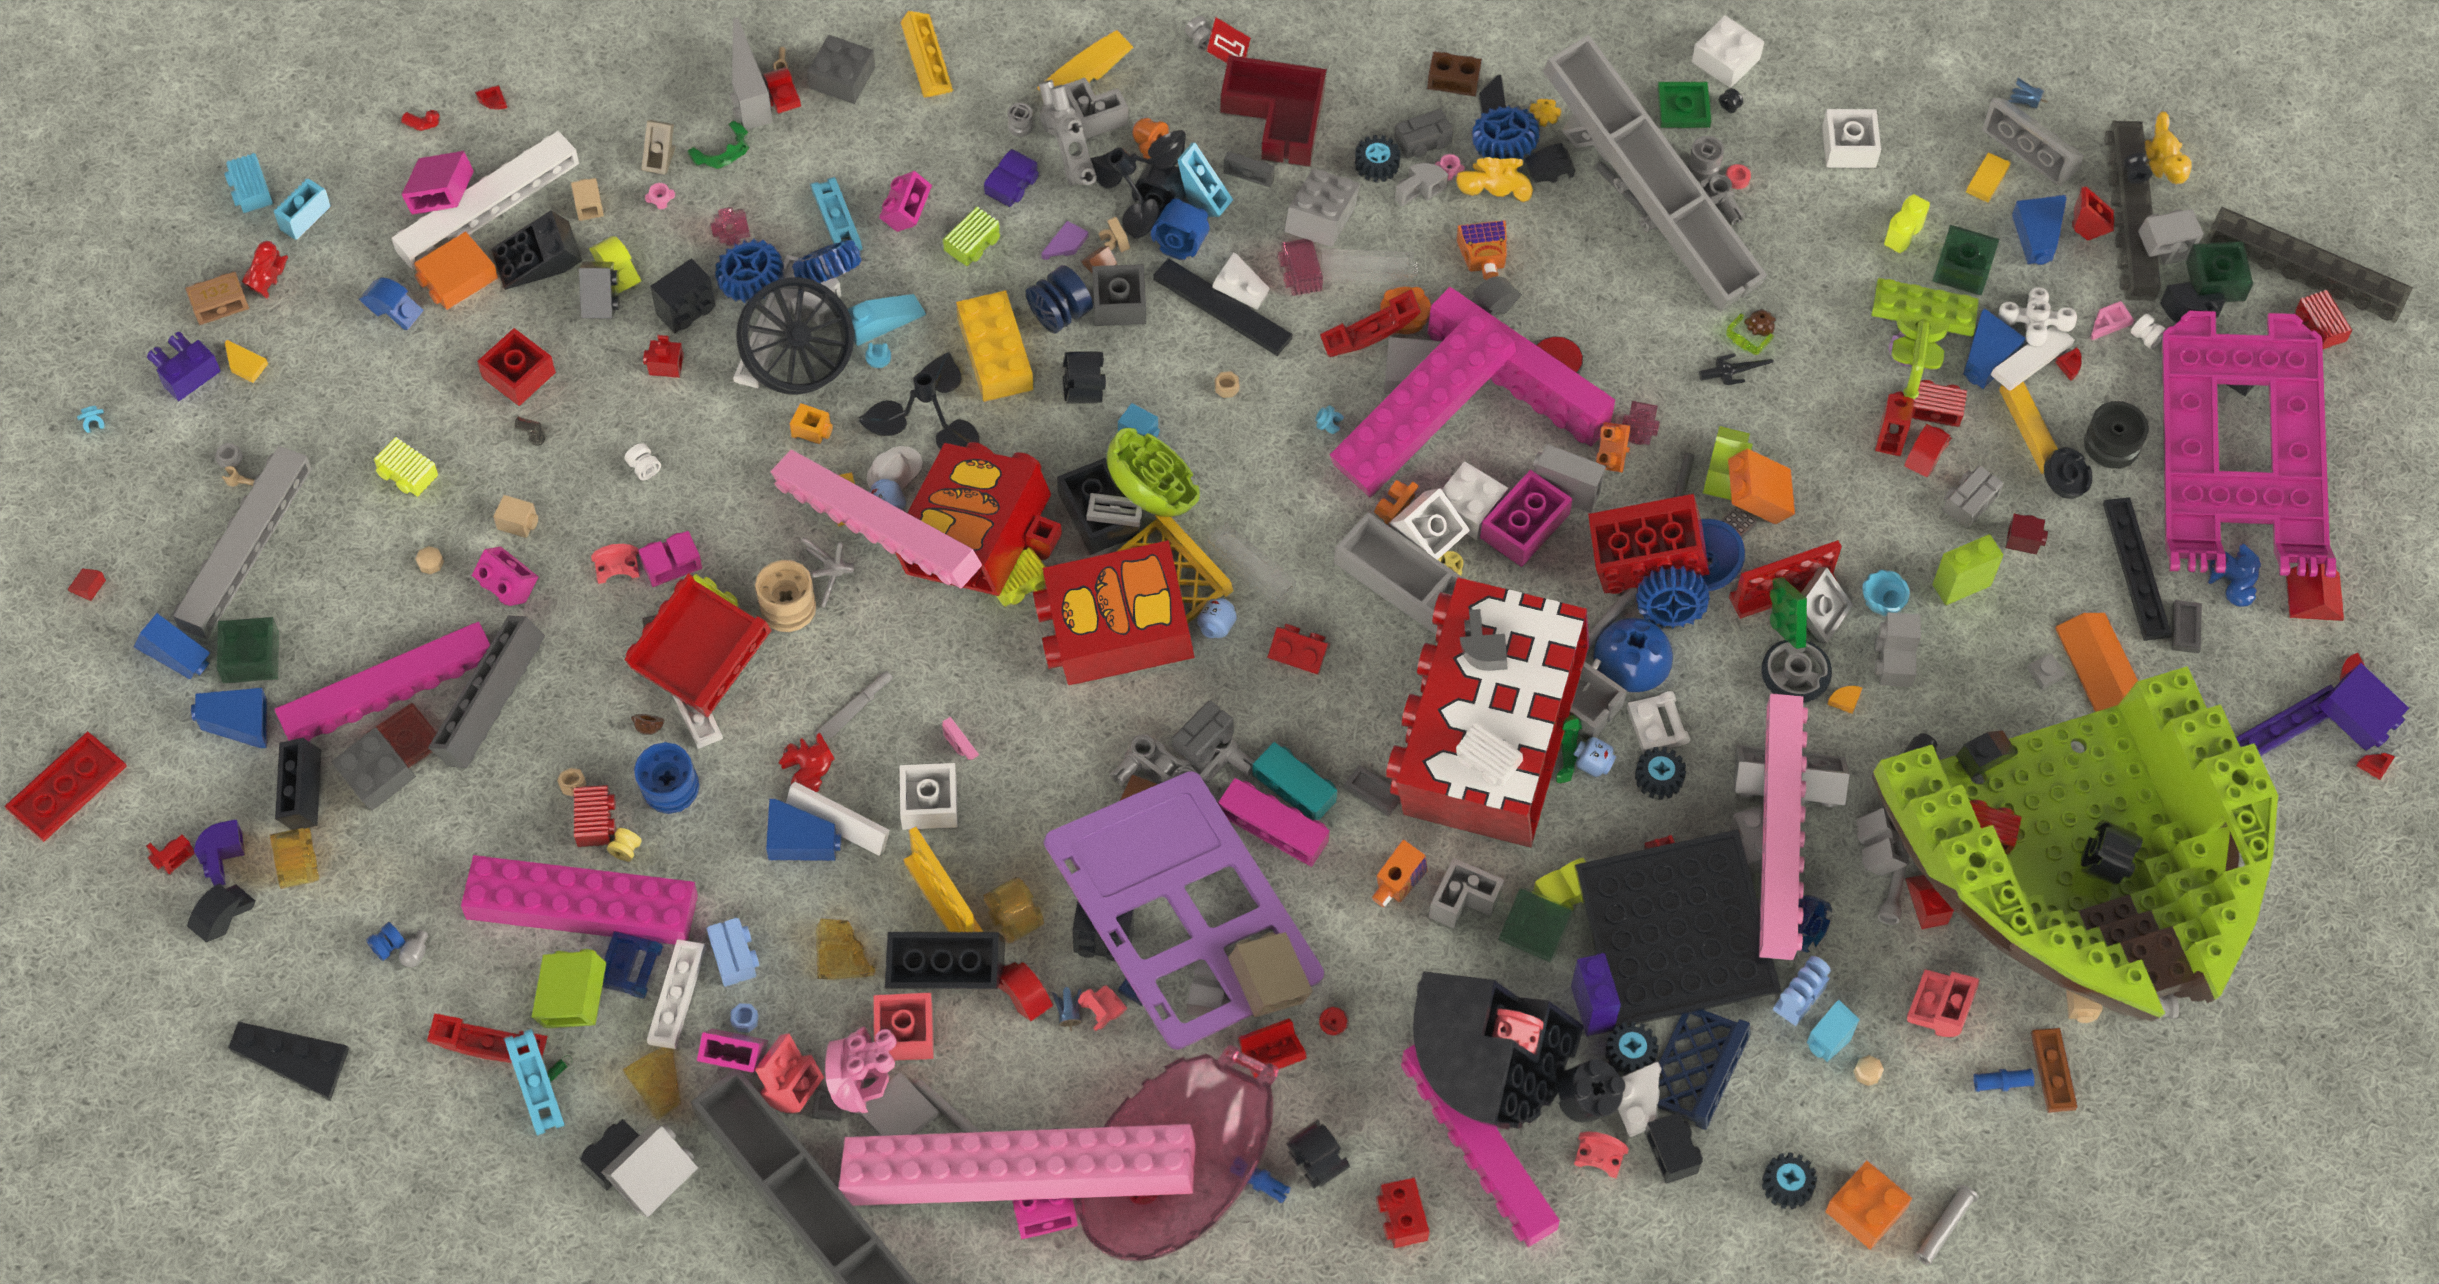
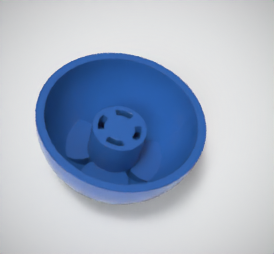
(1634, 654)

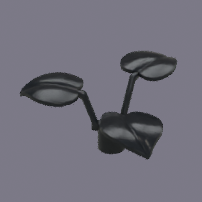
(1114, 165)
(940, 375)

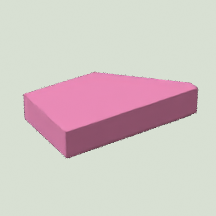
(2111, 319)
(958, 739)

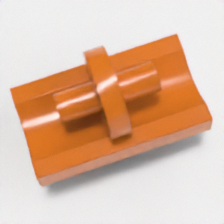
(1613, 446)
(1400, 492)

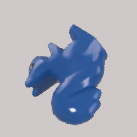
(2242, 573)

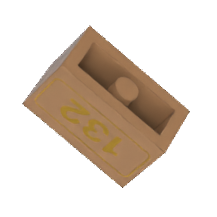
(217, 298)

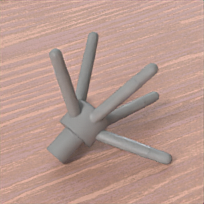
(832, 566)

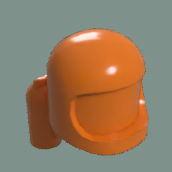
(1146, 132)

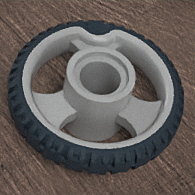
(1797, 660)

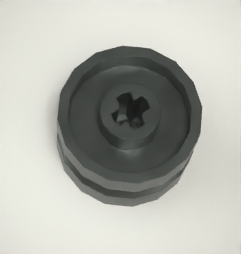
(2116, 434)

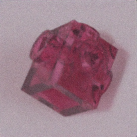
(738, 230)
(1641, 422)

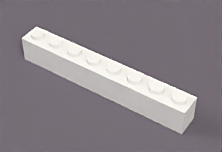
(488, 198)

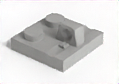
(1825, 604)

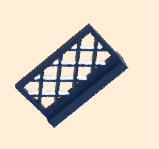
(1721, 1067)

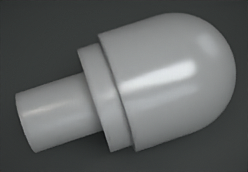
(413, 950)

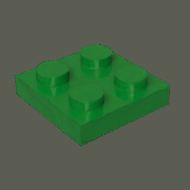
(1684, 105)
(1789, 612)

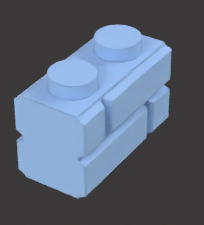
(732, 952)

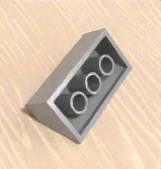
(2031, 141)
(1824, 776)

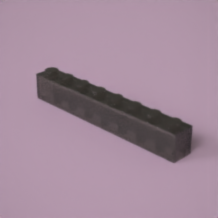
(2132, 206)
(2312, 265)

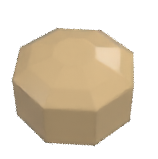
(1227, 384)
(429, 560)
(569, 779)
(1868, 1070)

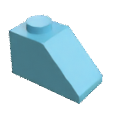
(1833, 1031)

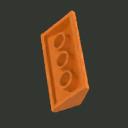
(2097, 659)

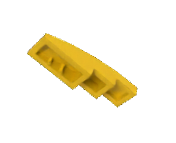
(1093, 61)

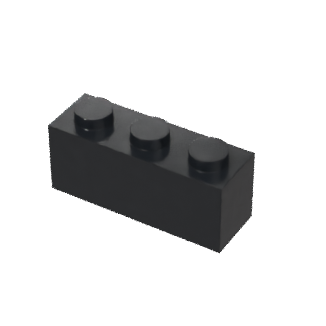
(298, 784)

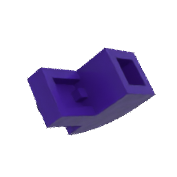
(218, 843)

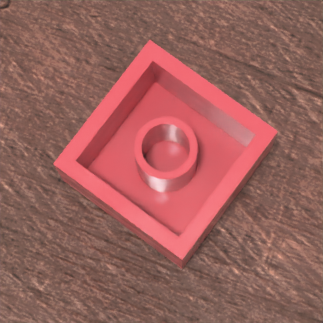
(909, 1020)

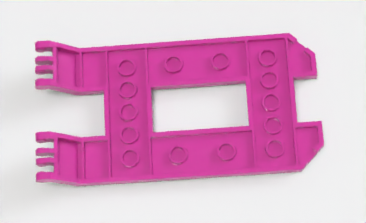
(2194, 488)

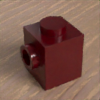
(2026, 533)

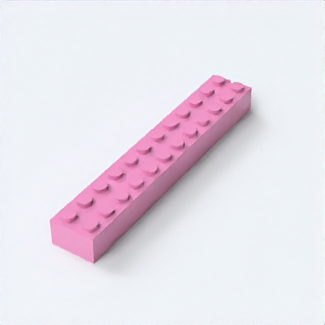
(1018, 1165)

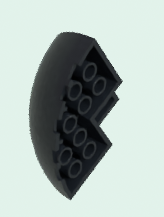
(1484, 1074)

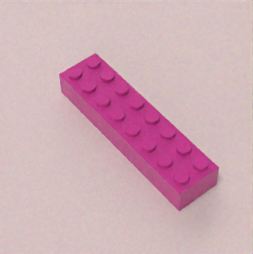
(1533, 374)
(1423, 402)
(578, 899)

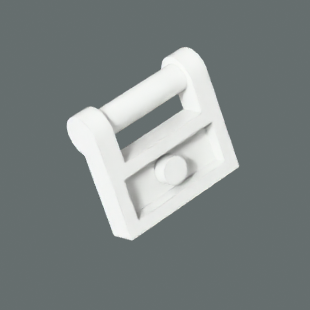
(1649, 724)

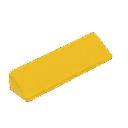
(926, 54)
(2029, 423)

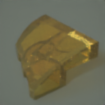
(840, 952)
(656, 1081)

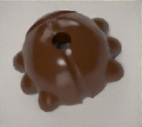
(1761, 323)
(647, 724)

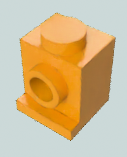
(810, 424)

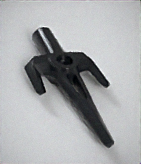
(1726, 370)

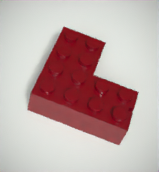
(1283, 95)

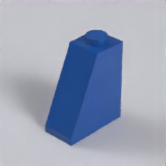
(2039, 227)
(1990, 347)
(172, 647)
(233, 715)
(799, 835)

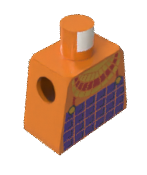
(1483, 246)
(1400, 874)

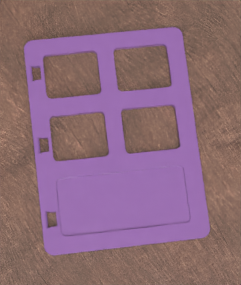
(1151, 851)

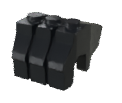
(1550, 163)

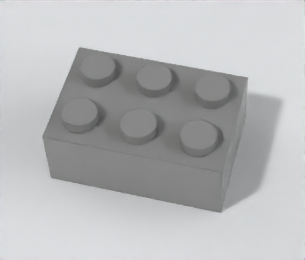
(1322, 207)

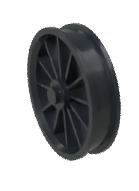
(795, 335)

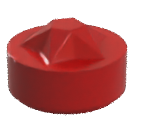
(1333, 1021)

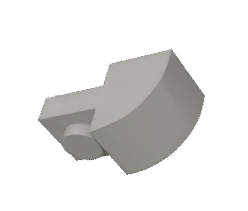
(1424, 180)

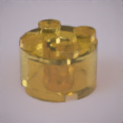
(294, 857)
(1013, 909)

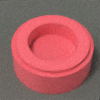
(1738, 175)

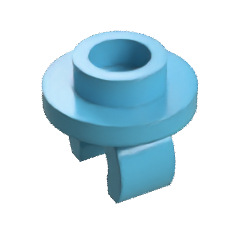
(878, 355)
(91, 414)
(1326, 417)

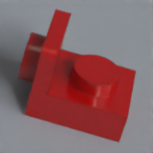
(173, 854)

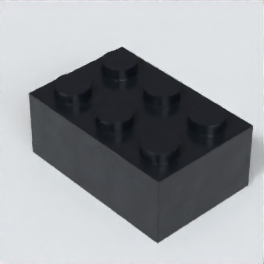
(1075, 494)

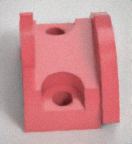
(615, 560)
(1104, 1004)
(1518, 1027)
(1600, 1152)

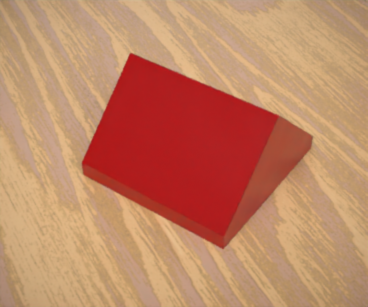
(2314, 596)

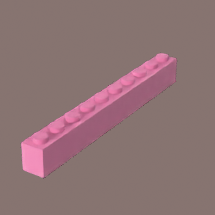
(876, 519)
(1782, 827)

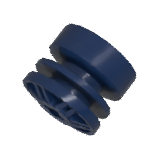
(1059, 299)

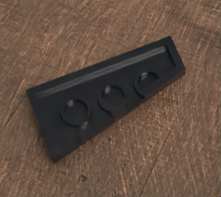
(302, 1059)

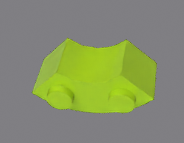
(1727, 444)

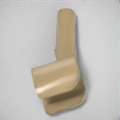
(781, 62)
(235, 478)

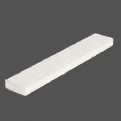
(760, 339)

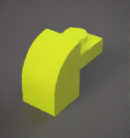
(614, 251)

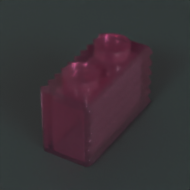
(1301, 267)

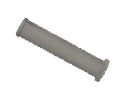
(1946, 1224)

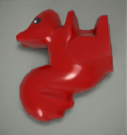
(264, 268)
(813, 761)

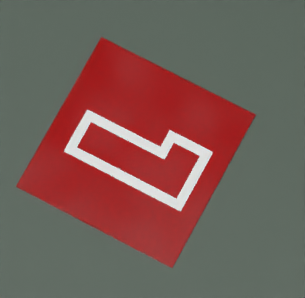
(1227, 41)

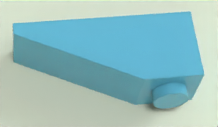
(1201, 183)
(883, 315)

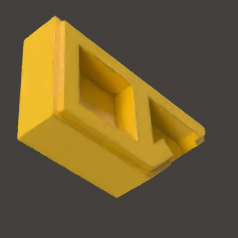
(244, 362)

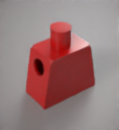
(1899, 412)

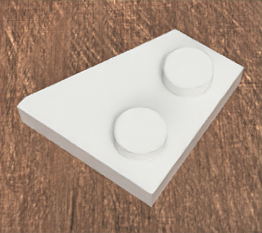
(1241, 283)
(1640, 1098)

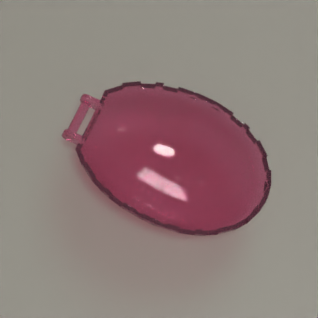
(1230, 1129)

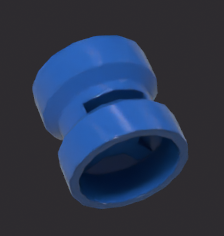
(383, 946)

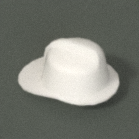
(897, 465)

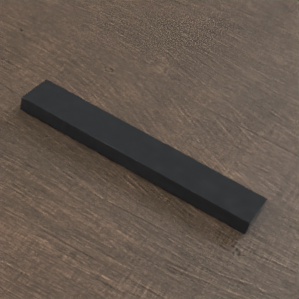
(1222, 307)
(2137, 569)

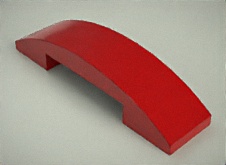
(1372, 328)
(475, 1040)

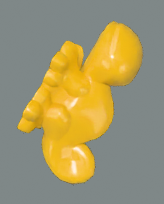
(2165, 153)
(1497, 177)

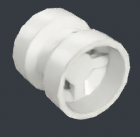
(2148, 331)
(641, 459)

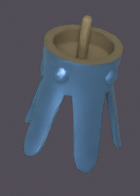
(2028, 95)
(1068, 1009)

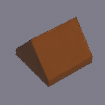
(1100, 257)

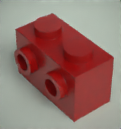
(1403, 1213)

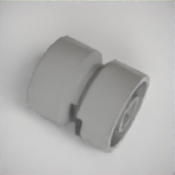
(1705, 157)

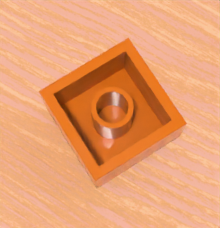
(1868, 1204)

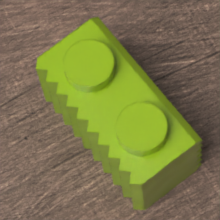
(972, 236)

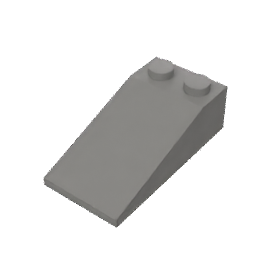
(749, 93)

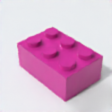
(1526, 518)

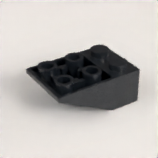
(537, 251)

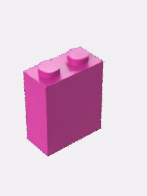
(437, 182)
(731, 1050)

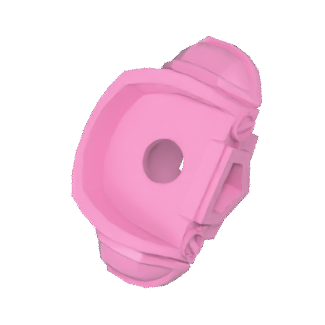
(853, 1061)

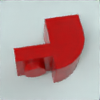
(781, 90)
(1927, 450)
(1043, 536)
(1025, 990)

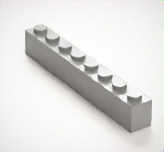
(242, 542)

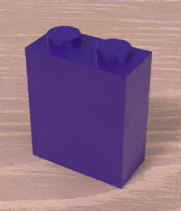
(2364, 708)
(1595, 994)

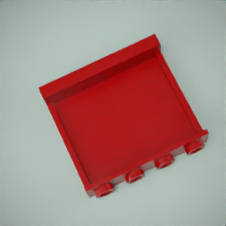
(697, 645)

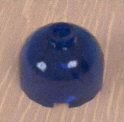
(1814, 920)

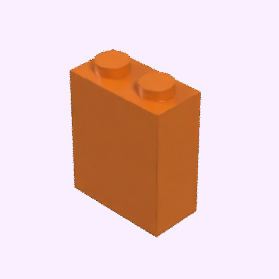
(455, 271)
(1761, 486)

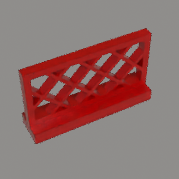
(1797, 570)

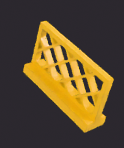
(1195, 559)
(938, 887)

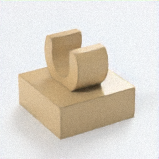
(1116, 234)

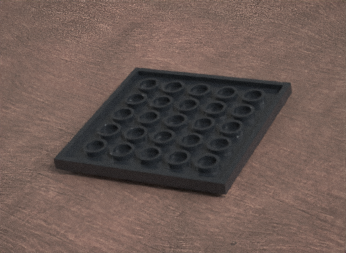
(1678, 927)

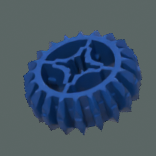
(1506, 133)
(828, 262)
(748, 269)
(1688, 593)

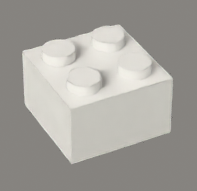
(1727, 51)
(1851, 138)
(1473, 496)
(1431, 523)
(928, 796)

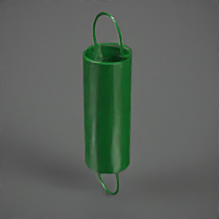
(557, 1069)

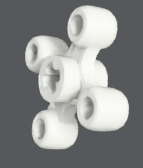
(2037, 316)

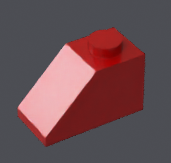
(2092, 215)
(1928, 903)

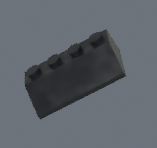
(944, 960)

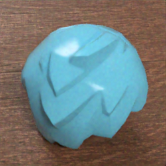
(1885, 592)

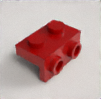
(1298, 649)
(1273, 1045)

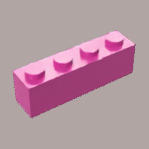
(1274, 822)

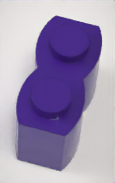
(1011, 177)

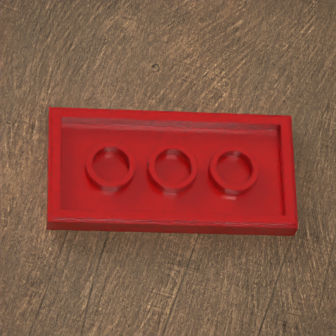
(65, 786)

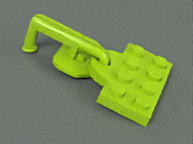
(1924, 318)

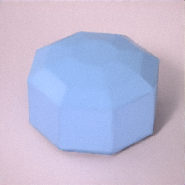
(744, 1018)

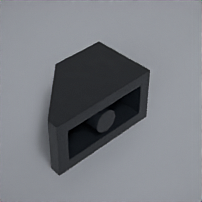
(1985, 752)

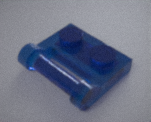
(621, 960)

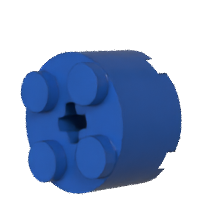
(1180, 229)

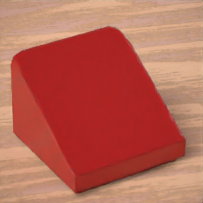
(87, 583)

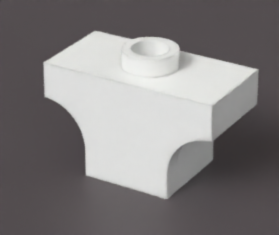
(810, 301)

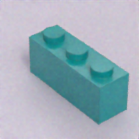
(1295, 782)

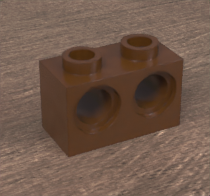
(1454, 73)

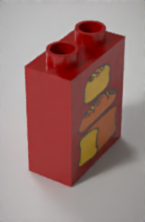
(982, 504)
(1114, 613)

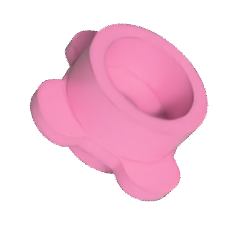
(1452, 161)
(656, 190)

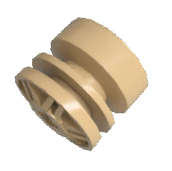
(785, 595)

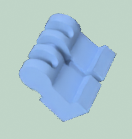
(1803, 990)

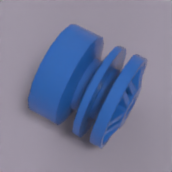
(663, 764)

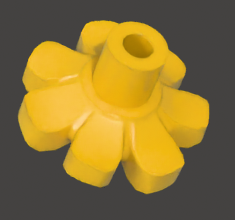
(1545, 111)

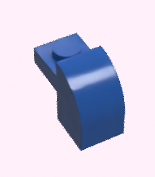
(391, 298)

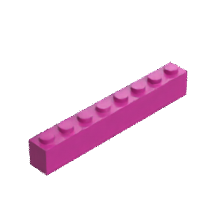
(384, 684)
(1494, 1162)

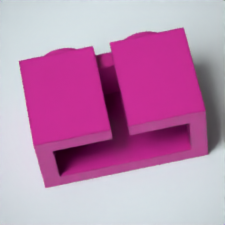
(670, 559)

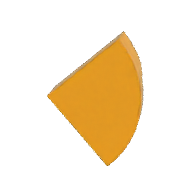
(1845, 698)

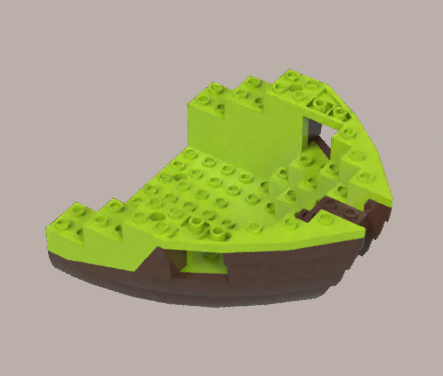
(2146, 765)

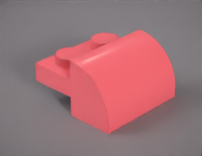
(1943, 1002)
(788, 1076)

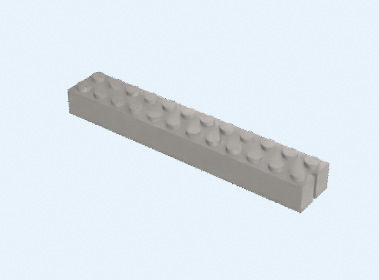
(1654, 173)
(1412, 583)

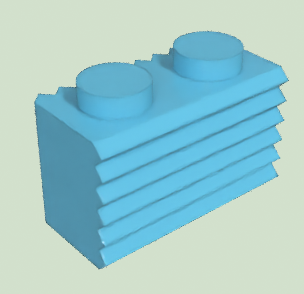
(248, 182)
(302, 209)

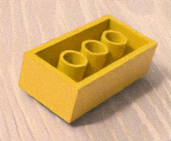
(994, 346)

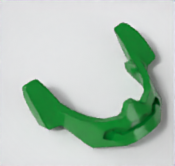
(731, 154)
(1569, 743)

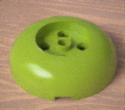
(1151, 474)

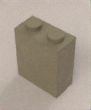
(1269, 973)

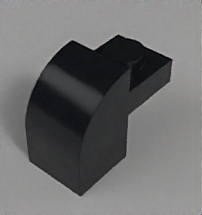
(2183, 297)
(216, 909)

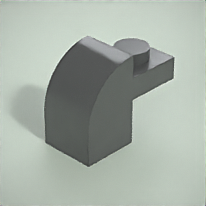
(1496, 295)
(1481, 650)

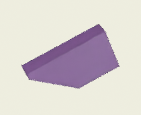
(1066, 241)

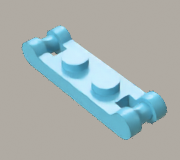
(835, 212)
(534, 1081)

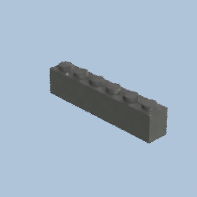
(487, 692)

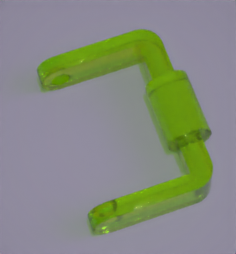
(1743, 342)

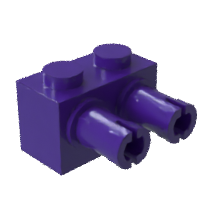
(187, 369)

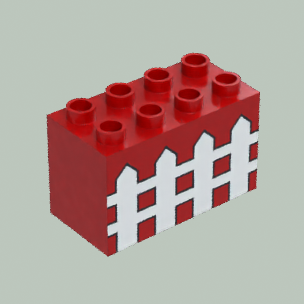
(1519, 705)

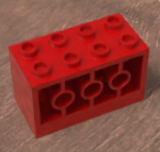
(1644, 538)

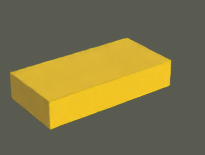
(1988, 177)

